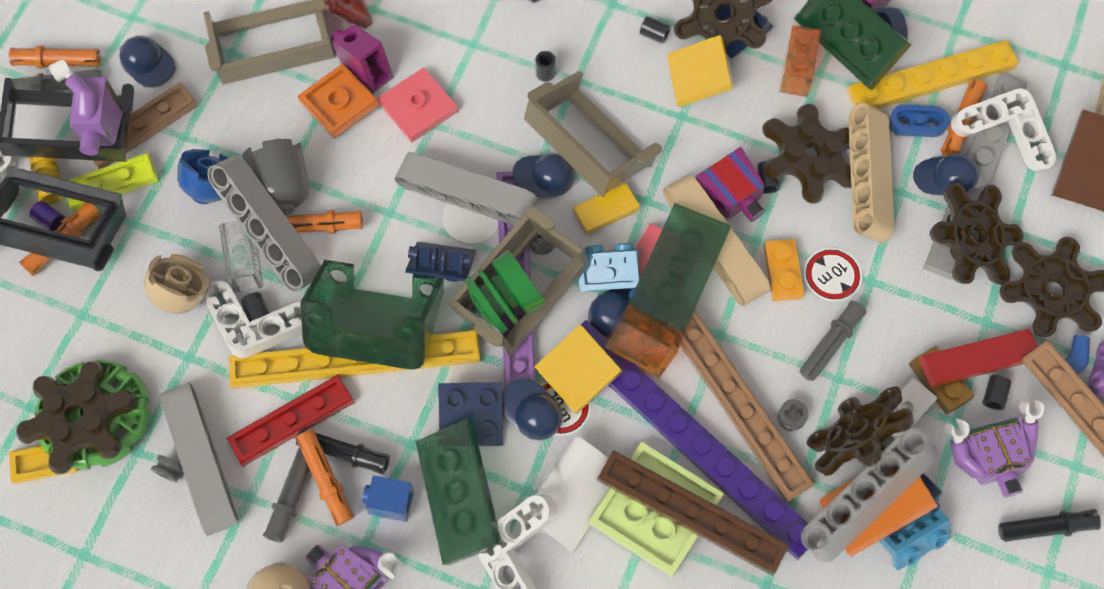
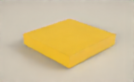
(700, 71)
(578, 369)

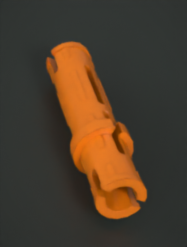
(44, 57)
(972, 96)
(349, 220)
(72, 226)
(322, 472)

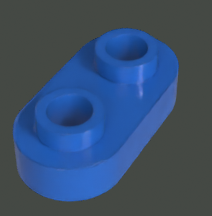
(917, 120)

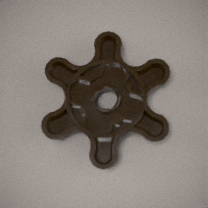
(740, 26)
(797, 162)
(992, 232)
(1064, 270)
(90, 431)
(860, 431)

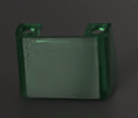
(367, 323)

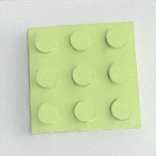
(645, 531)

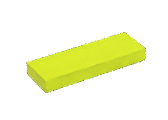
(119, 177)

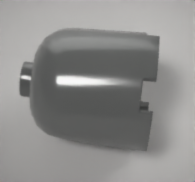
(281, 172)

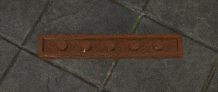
(693, 513)

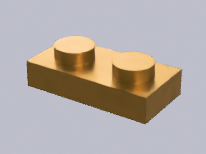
(950, 395)

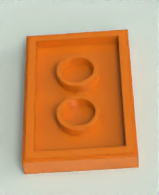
(905, 509)

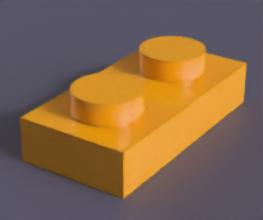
(783, 270)

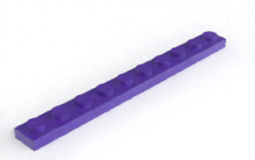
(706, 452)

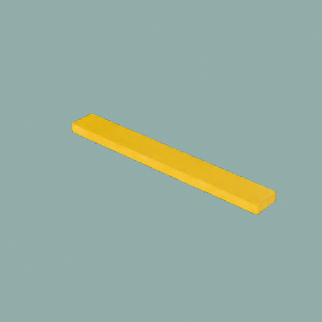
(303, 365)

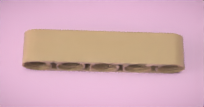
(871, 172)
(734, 262)

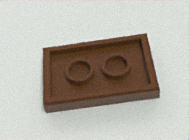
(1083, 165)

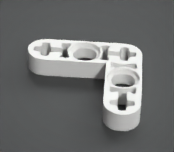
(1016, 118)
(251, 331)
(505, 554)

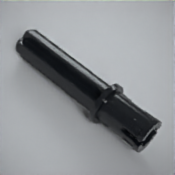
(357, 455)
(1064, 523)

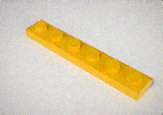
(936, 75)

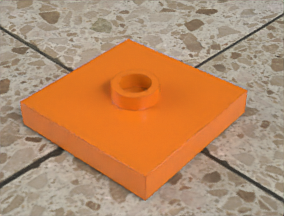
(338, 100)

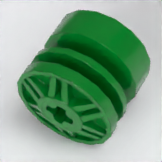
(504, 292)

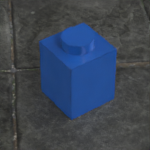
(388, 498)

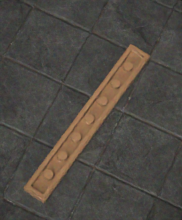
(744, 410)

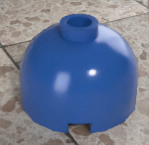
(193, 175)

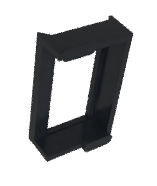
(56, 148)
(88, 253)

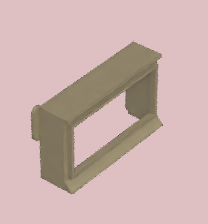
(269, 62)
(538, 117)
(516, 241)

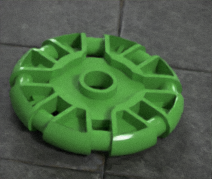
(134, 422)

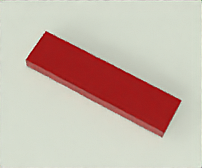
(977, 358)
(287, 420)

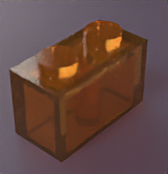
(799, 61)
(644, 341)

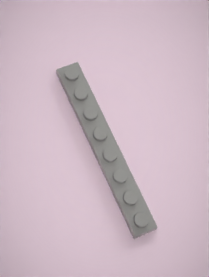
(986, 153)

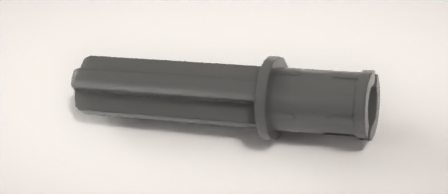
(48, 82)
(832, 341)
(288, 499)

